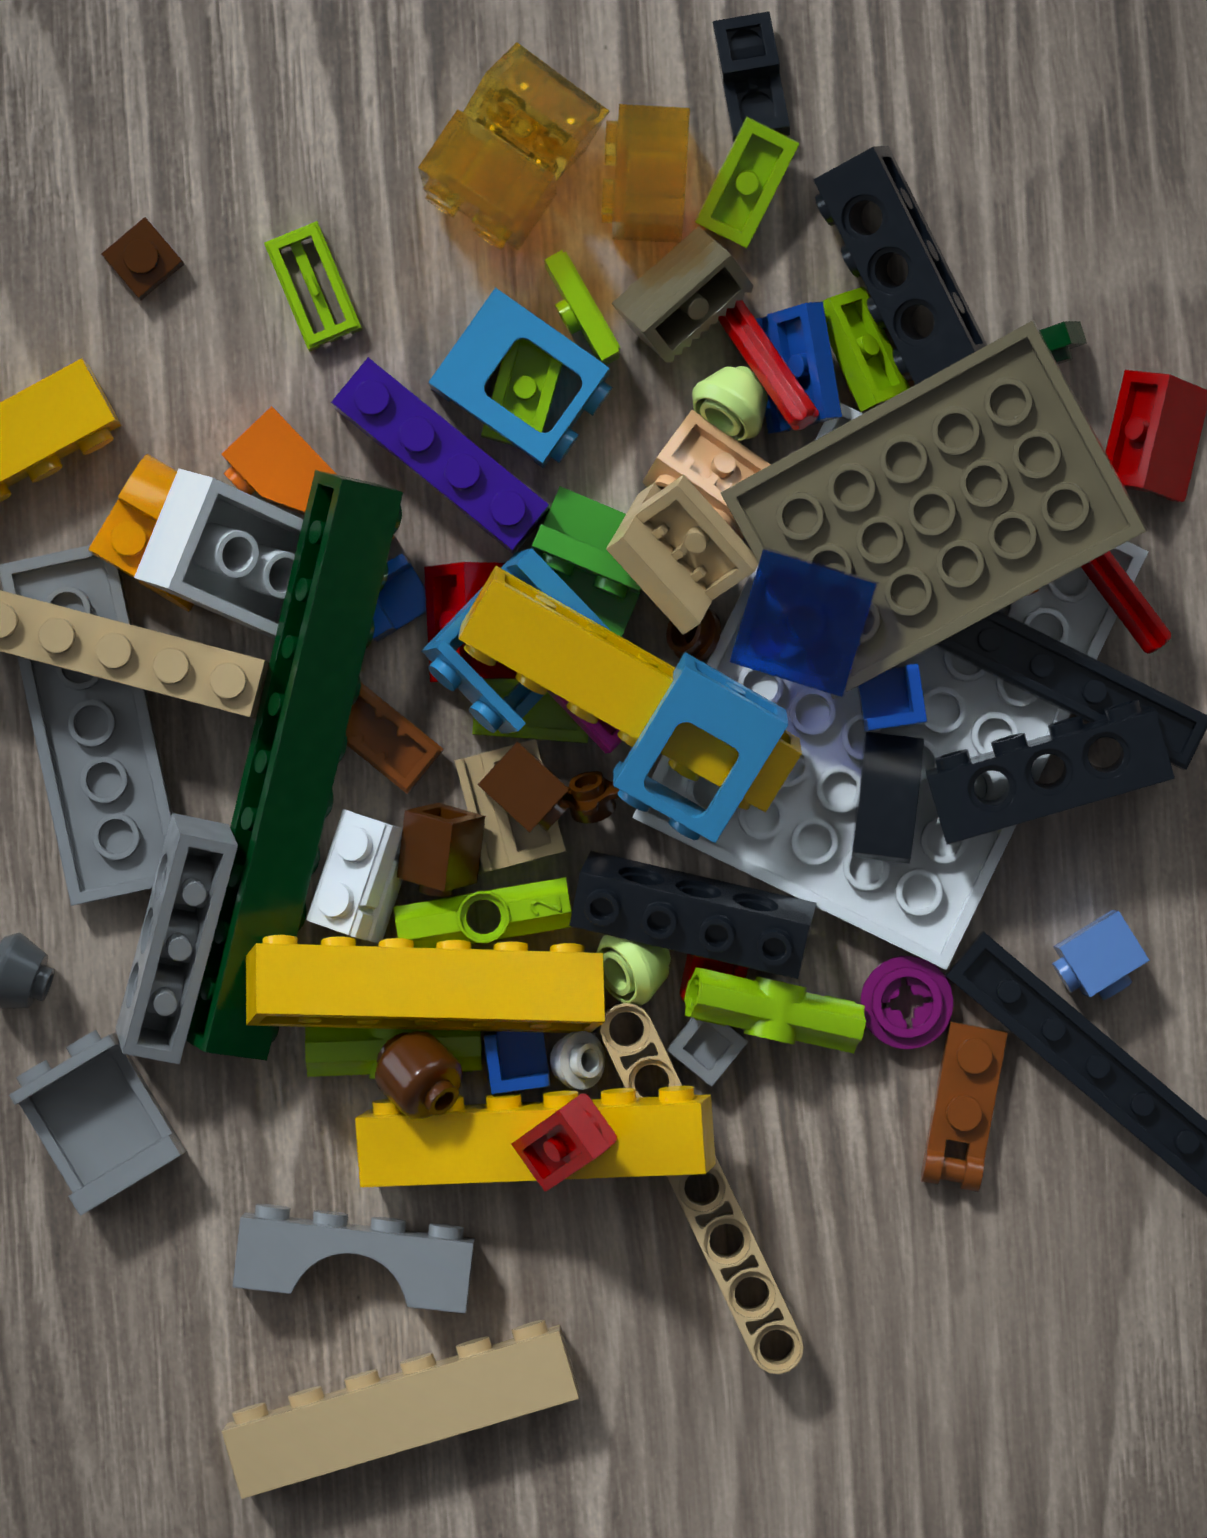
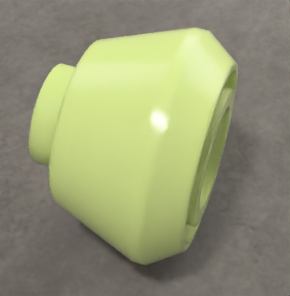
(732, 401)
(633, 969)

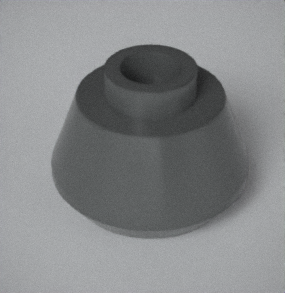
(23, 972)

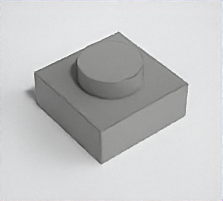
(707, 1048)

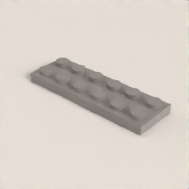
(93, 740)

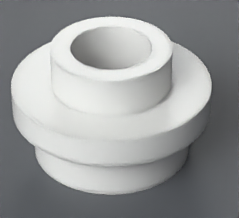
(566, 1060)

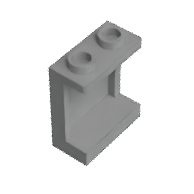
(97, 1120)

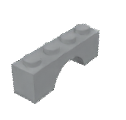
(428, 1266)

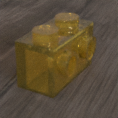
(536, 110)

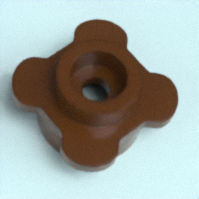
(591, 797)

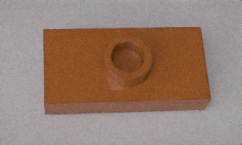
(389, 741)

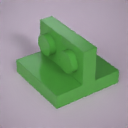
(575, 548)

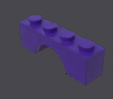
(441, 455)

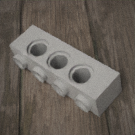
(176, 938)

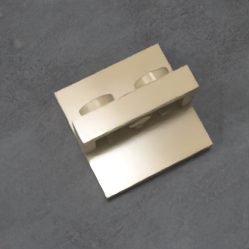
(680, 551)

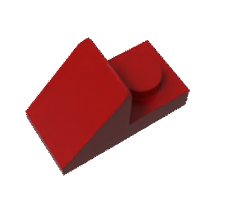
(565, 1142)

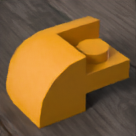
(133, 519)

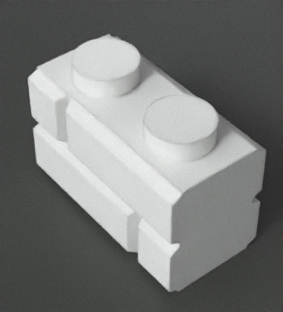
(359, 878)

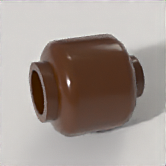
(418, 1074)

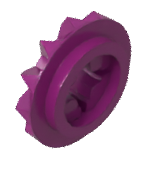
(927, 1020)

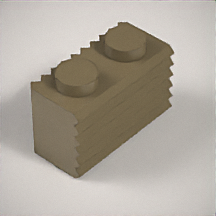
(683, 294)

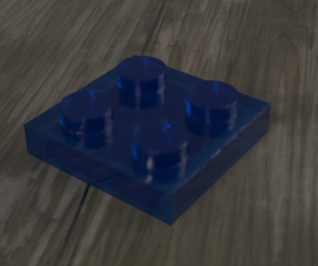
(804, 622)

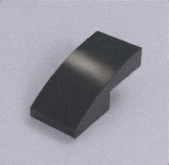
(751, 72)
(887, 797)

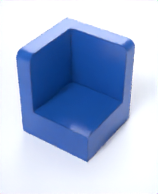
(400, 599)
(892, 699)
(516, 1061)

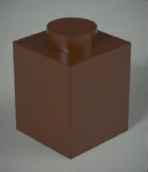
(526, 789)
(440, 848)

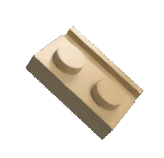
(504, 838)

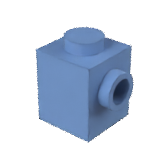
(1099, 957)

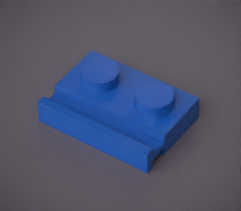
(804, 345)

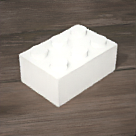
(222, 551)

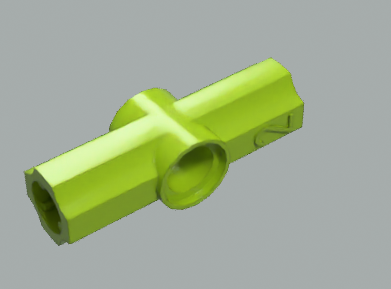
(523, 911)
(774, 1010)
(355, 1050)

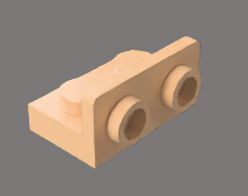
(708, 461)

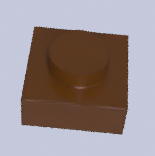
(142, 258)

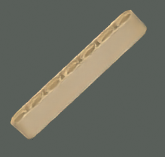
(709, 1214)

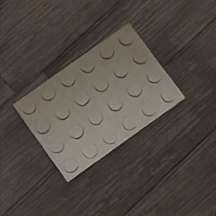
(947, 498)

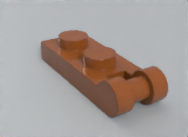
(964, 1104)

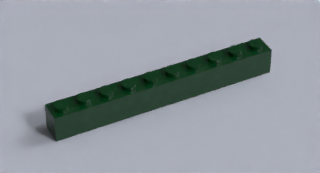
(296, 744)

